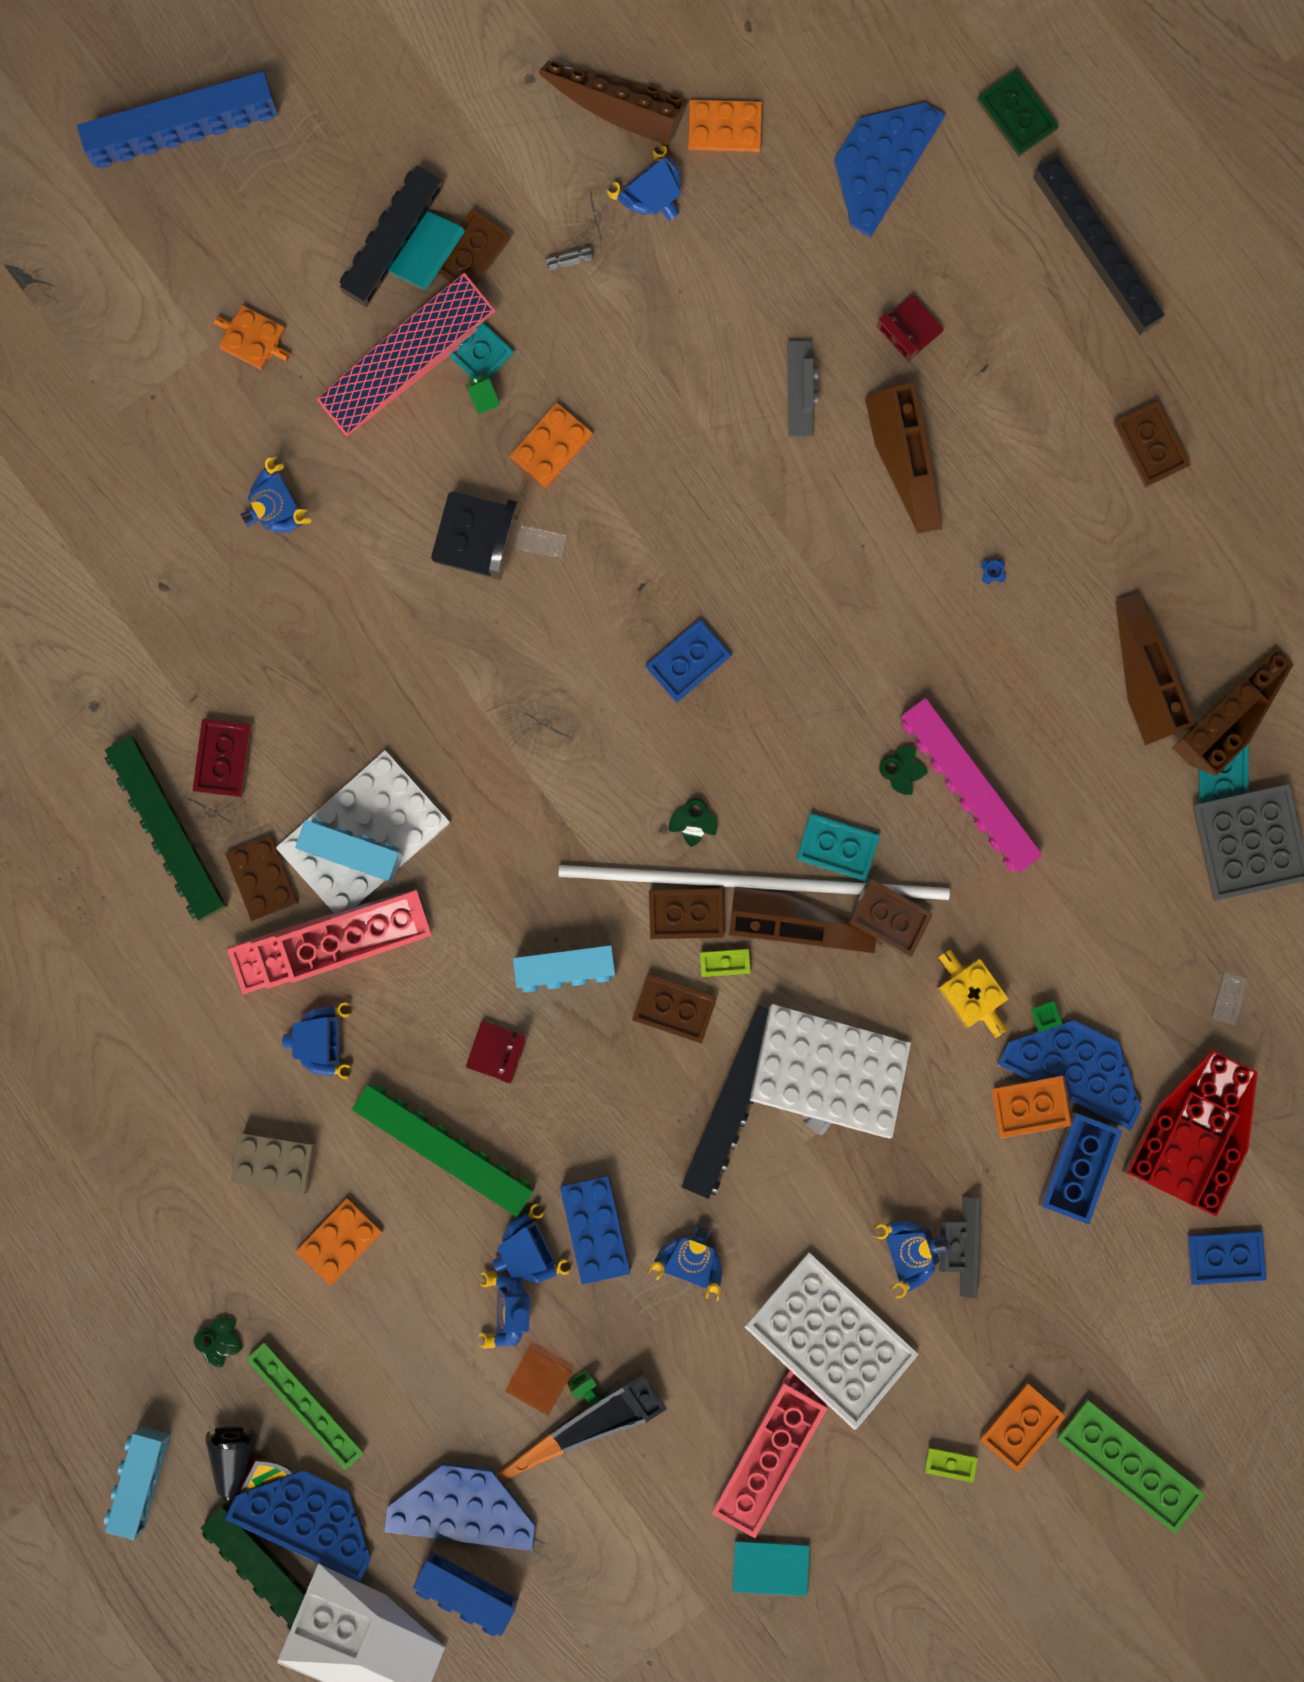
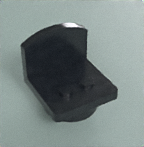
(474, 534)

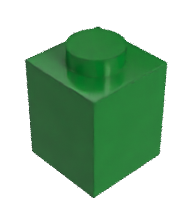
(482, 394)

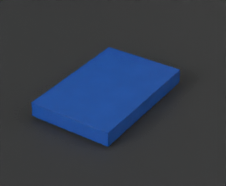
(688, 661)
(1226, 1257)

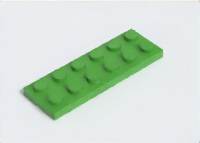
(1130, 1466)

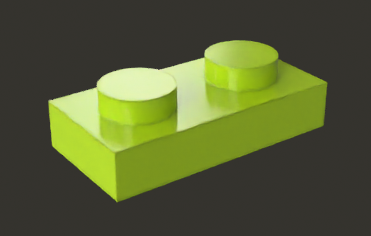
(725, 963)
(950, 1464)

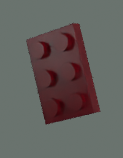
(222, 758)

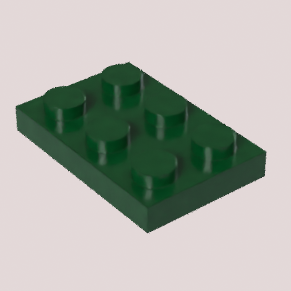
(1017, 113)

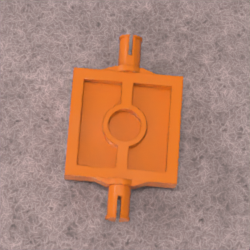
(252, 337)

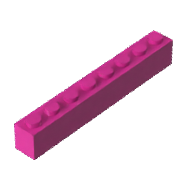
(971, 787)

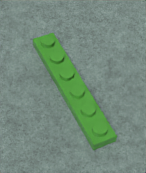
(305, 1406)

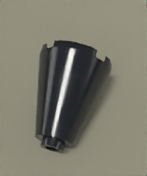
(229, 1458)

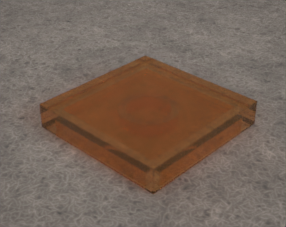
(538, 1381)

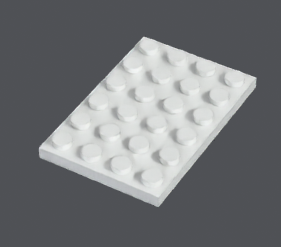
(377, 804)
(830, 1071)
(831, 1341)

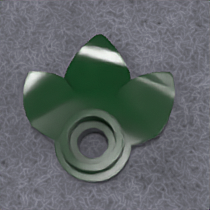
(906, 770)
(692, 825)
(221, 1343)

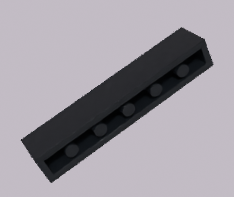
(390, 236)

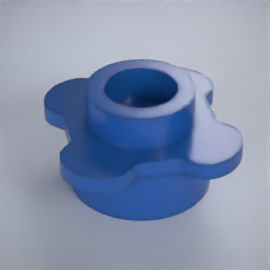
(998, 566)

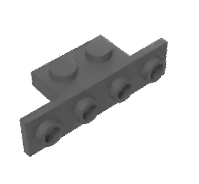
(801, 388)
(963, 1247)

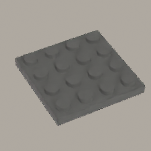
(1250, 842)

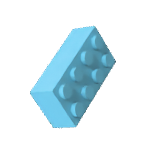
(349, 851)
(564, 967)
(137, 1483)

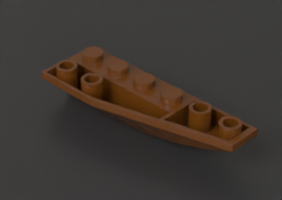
(619, 101)
(1149, 675)
(1235, 718)
(793, 921)

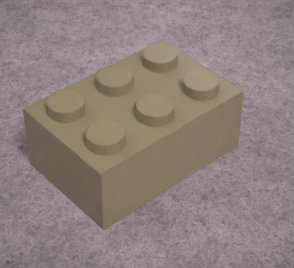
(273, 1163)

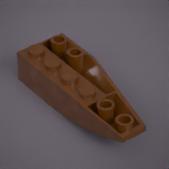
(904, 451)

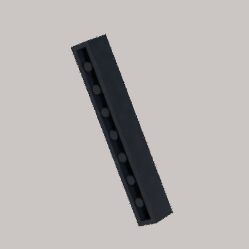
(1098, 245)
(727, 1114)

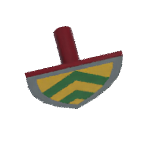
(263, 1473)

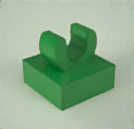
(1046, 1016)
(583, 1385)

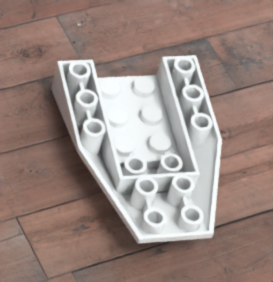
(357, 1635)

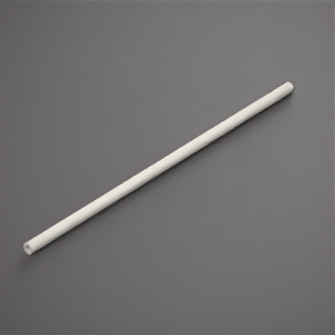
(744, 881)

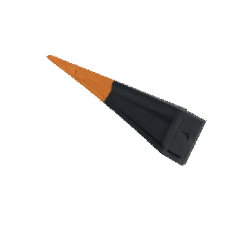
(615, 1410)

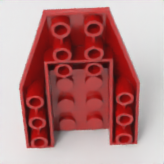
(1199, 1134)

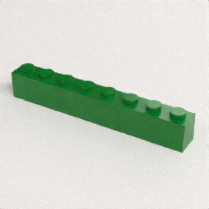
(443, 1150)

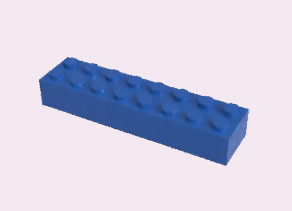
(177, 120)

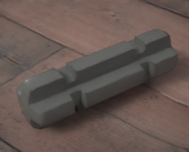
(569, 258)

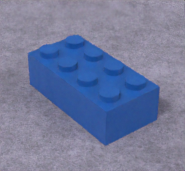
(1080, 1168)
(595, 1229)
(465, 1594)

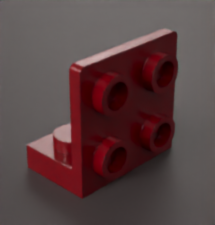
(909, 328)
(496, 1052)

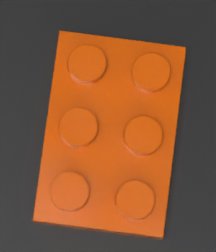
(724, 125)
(551, 445)
(1032, 1107)
(339, 1241)
(1022, 1427)

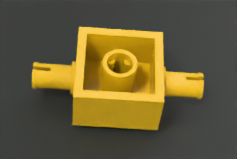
(988, 995)

